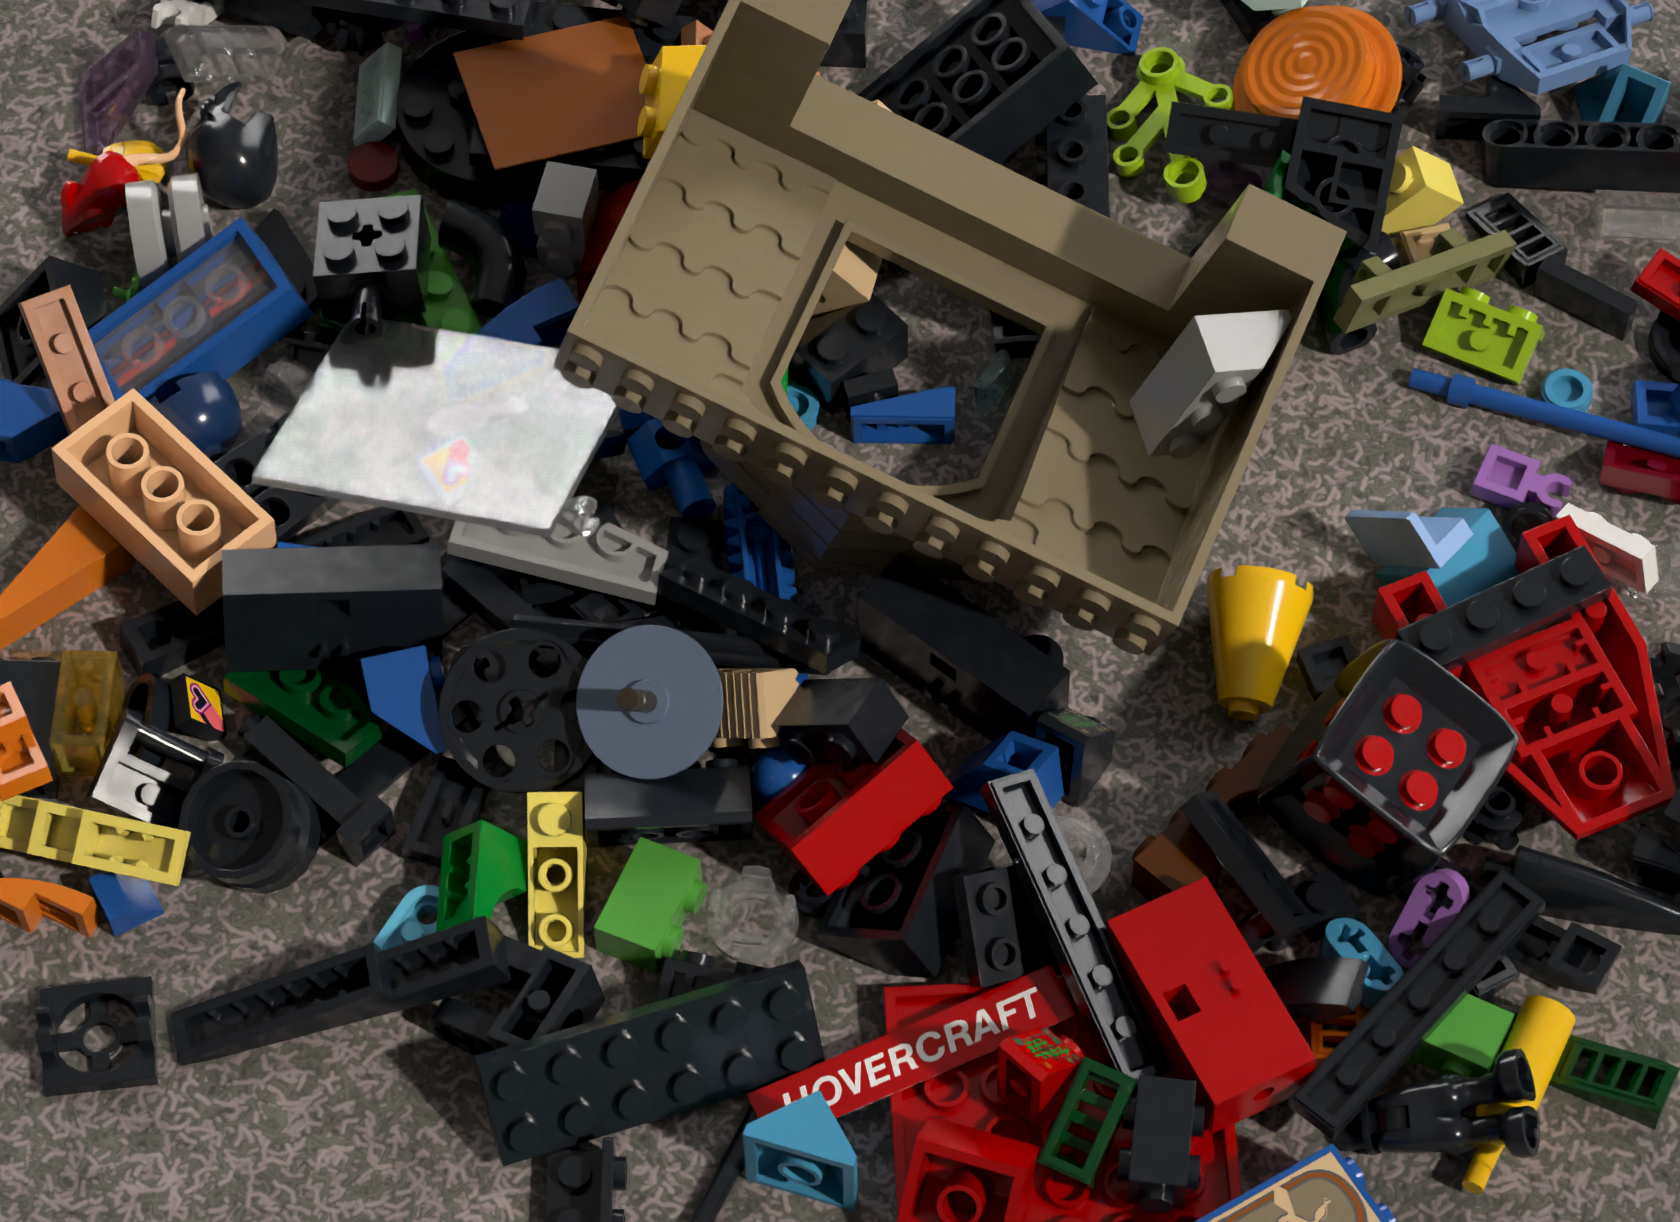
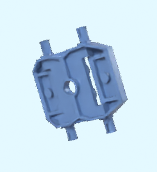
(1500, 27)

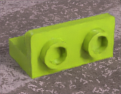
(1484, 335)

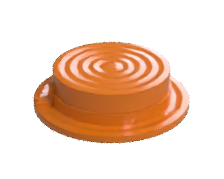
(1320, 55)

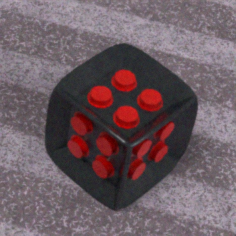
(1387, 768)

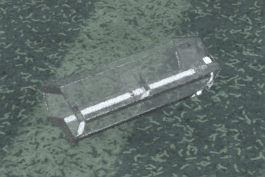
(1636, 216)

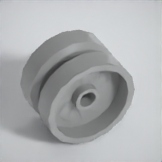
(163, 232)

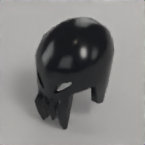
(233, 158)

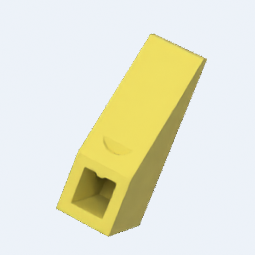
(557, 871)

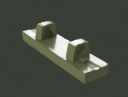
(1453, 264)

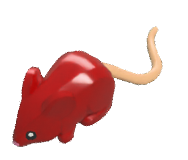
(103, 184)

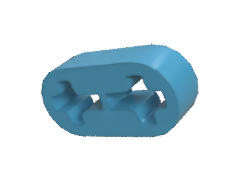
(1355, 940)

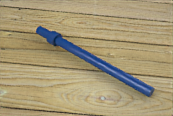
(1463, 390)

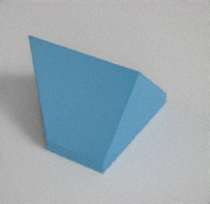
(1623, 96)

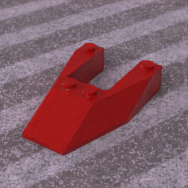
(1572, 694)

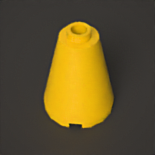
(1254, 634)

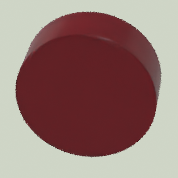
(373, 166)

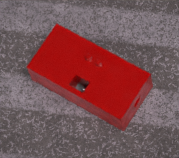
(1211, 1004)

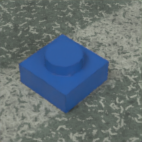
(1652, 407)

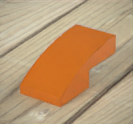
(20, 755)
(28, 900)

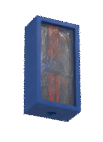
(200, 317)

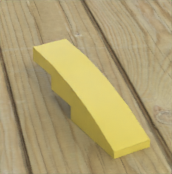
(93, 839)

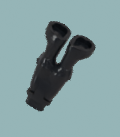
(1433, 1116)

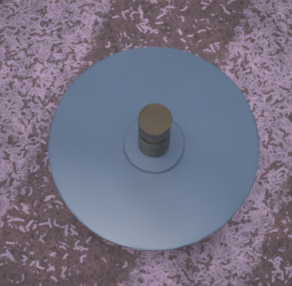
(649, 702)

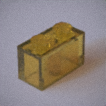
(85, 710)

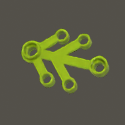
(1161, 74)

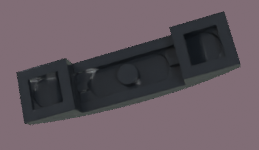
(1545, 951)

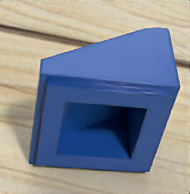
(124, 900)

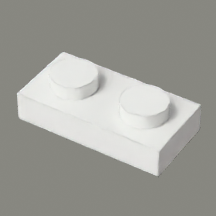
(1619, 553)

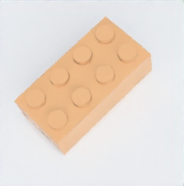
(160, 497)

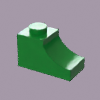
(479, 871)

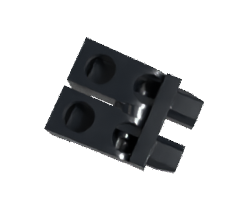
(288, 508)

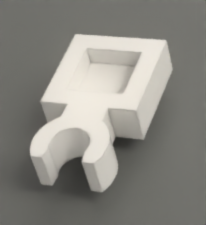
(184, 12)

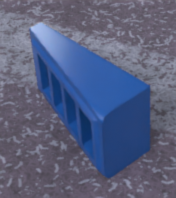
(906, 419)

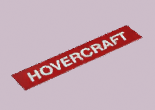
(924, 1047)

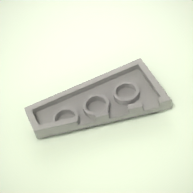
(605, 562)

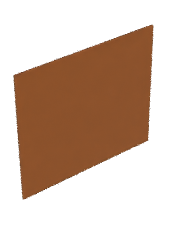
(555, 91)

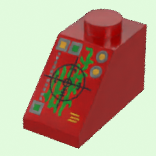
(1036, 1073)

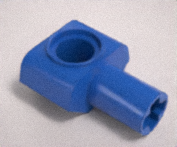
(677, 468)

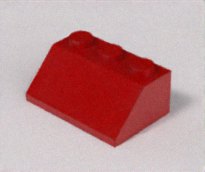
(848, 813)

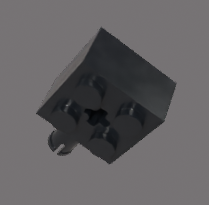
(371, 260)

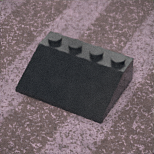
(986, 78)

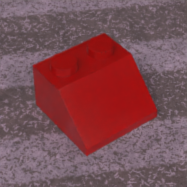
(966, 1175)

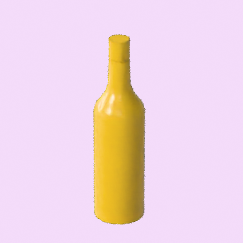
(1542, 1033)

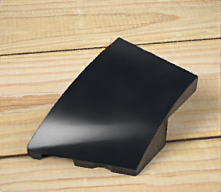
(1345, 166)

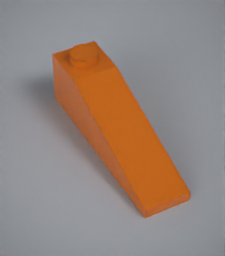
(63, 572)

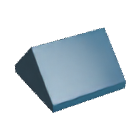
(1475, 567)
(803, 1153)

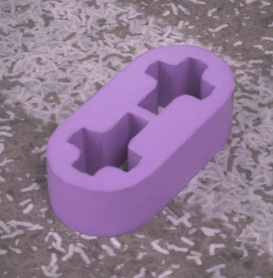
(1418, 912)

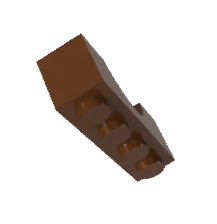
(1180, 851)

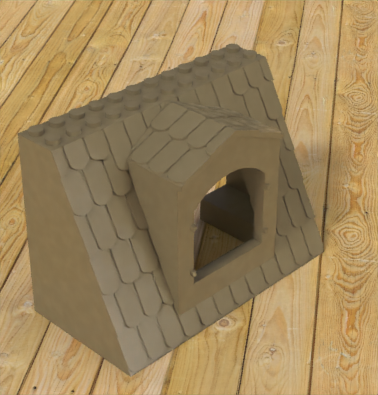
(740, 237)

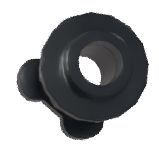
(1498, 818)

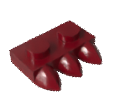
(1639, 470)

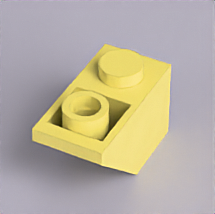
(1419, 192)

